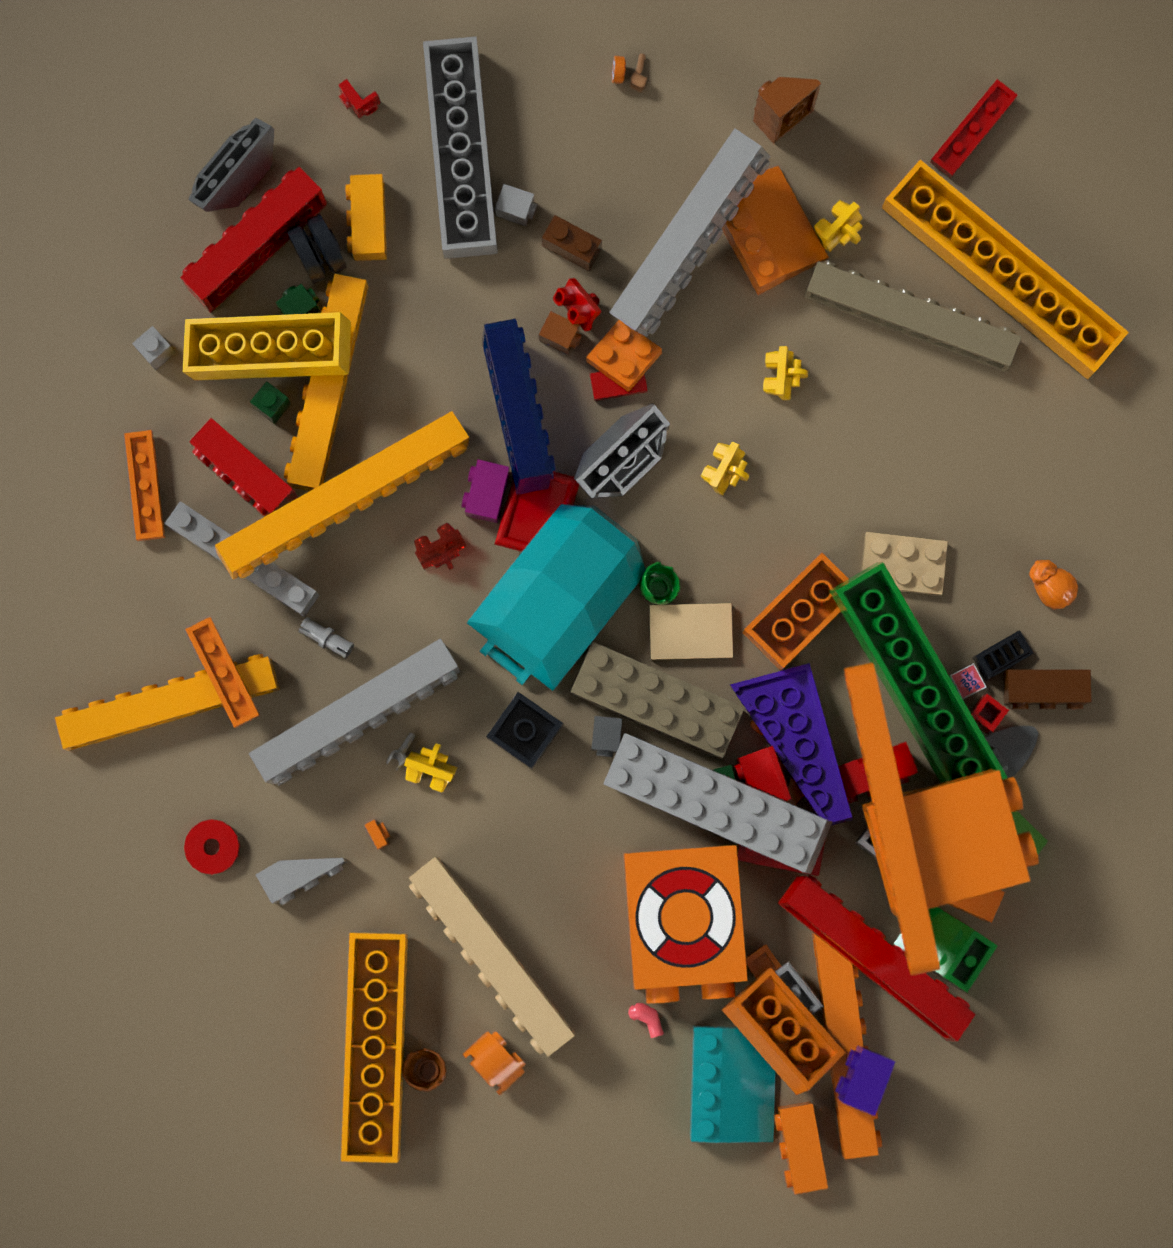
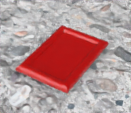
(530, 511)

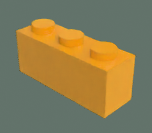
(366, 217)

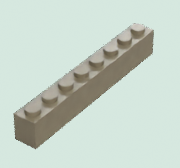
(913, 316)

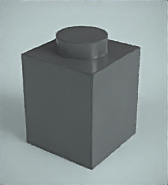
(606, 735)

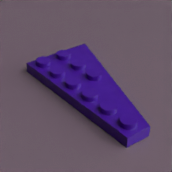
(793, 722)

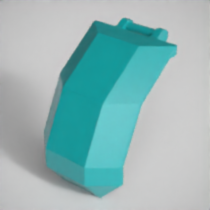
(559, 593)

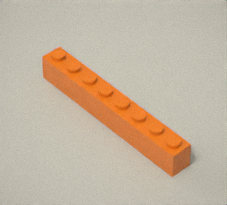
(846, 1027)

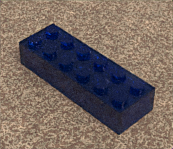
(517, 406)

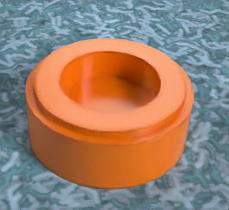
(618, 69)

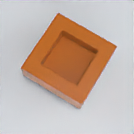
(378, 833)
(762, 960)

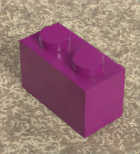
(486, 491)

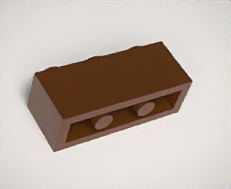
(1047, 688)

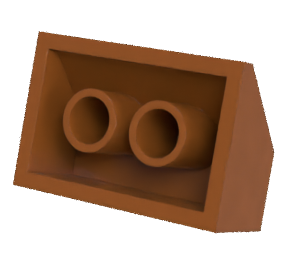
(784, 105)

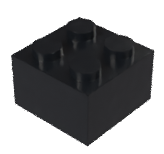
(525, 730)

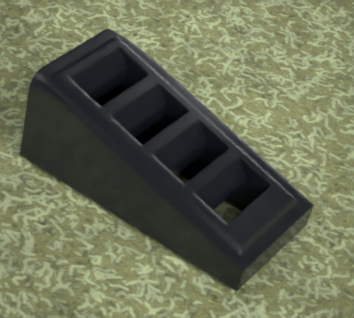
(985, 667)

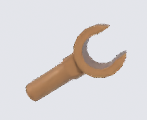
(637, 80)

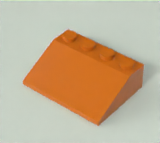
(773, 233)

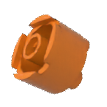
(494, 1062)

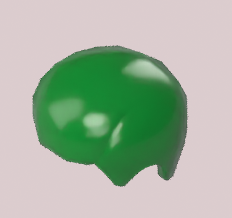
(659, 584)

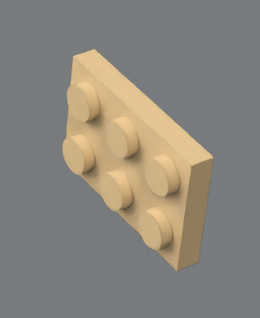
(912, 562)

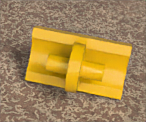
(843, 228)
(788, 373)
(729, 470)
(431, 763)

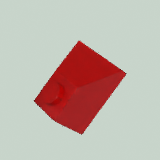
(763, 772)

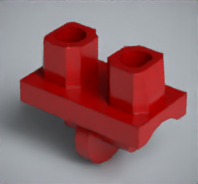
(580, 305)

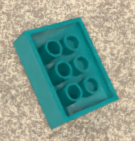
(730, 1088)

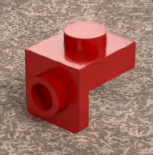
(351, 98)

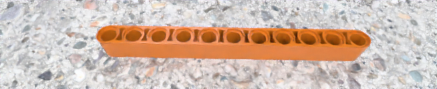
(891, 819)

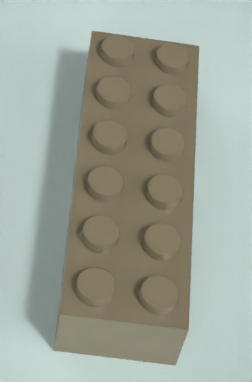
(657, 700)

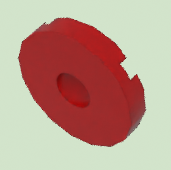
(195, 847)

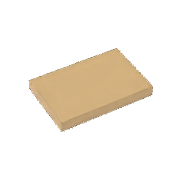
(691, 631)

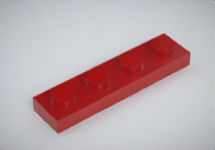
(973, 128)

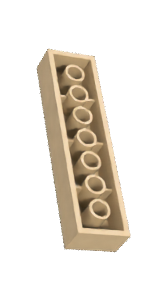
(492, 956)

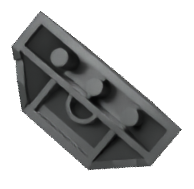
(235, 168)
(623, 453)

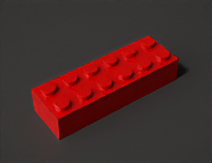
(253, 239)

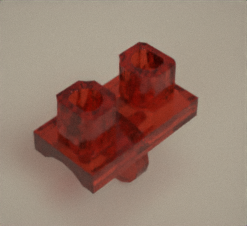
(441, 550)

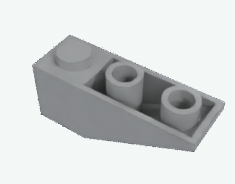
(288, 876)

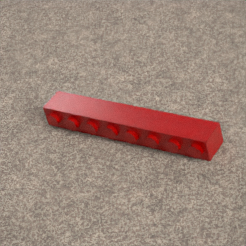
(876, 957)

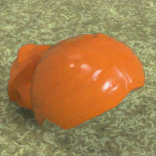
(1053, 584)

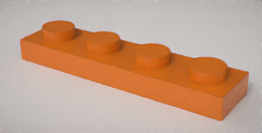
(144, 485)
(222, 672)

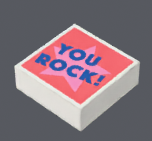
(968, 681)

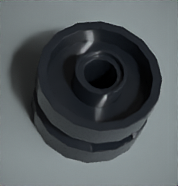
(317, 248)

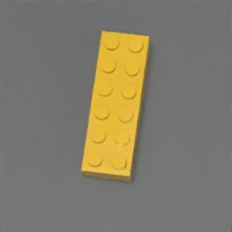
(267, 346)

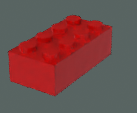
(238, 465)

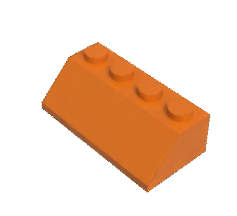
(783, 1031)

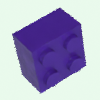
(865, 1079)

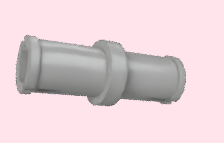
(326, 637)

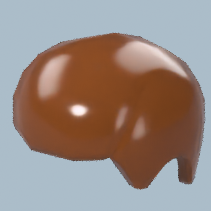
(424, 1070)

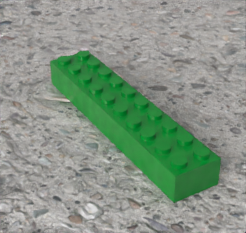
(913, 675)

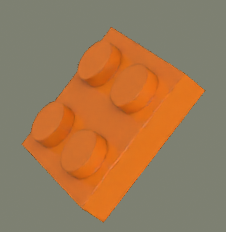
(624, 355)

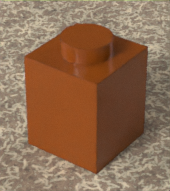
(560, 333)

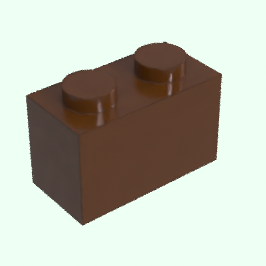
(571, 243)

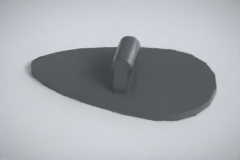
(1013, 747)

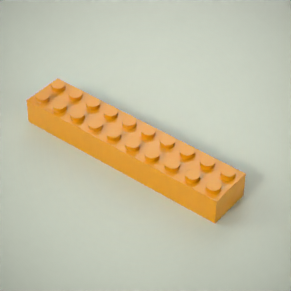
(1004, 269)

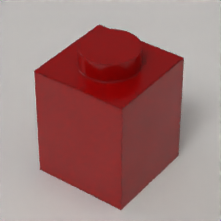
(988, 713)

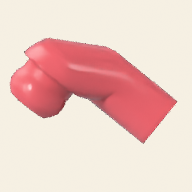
(647, 1015)

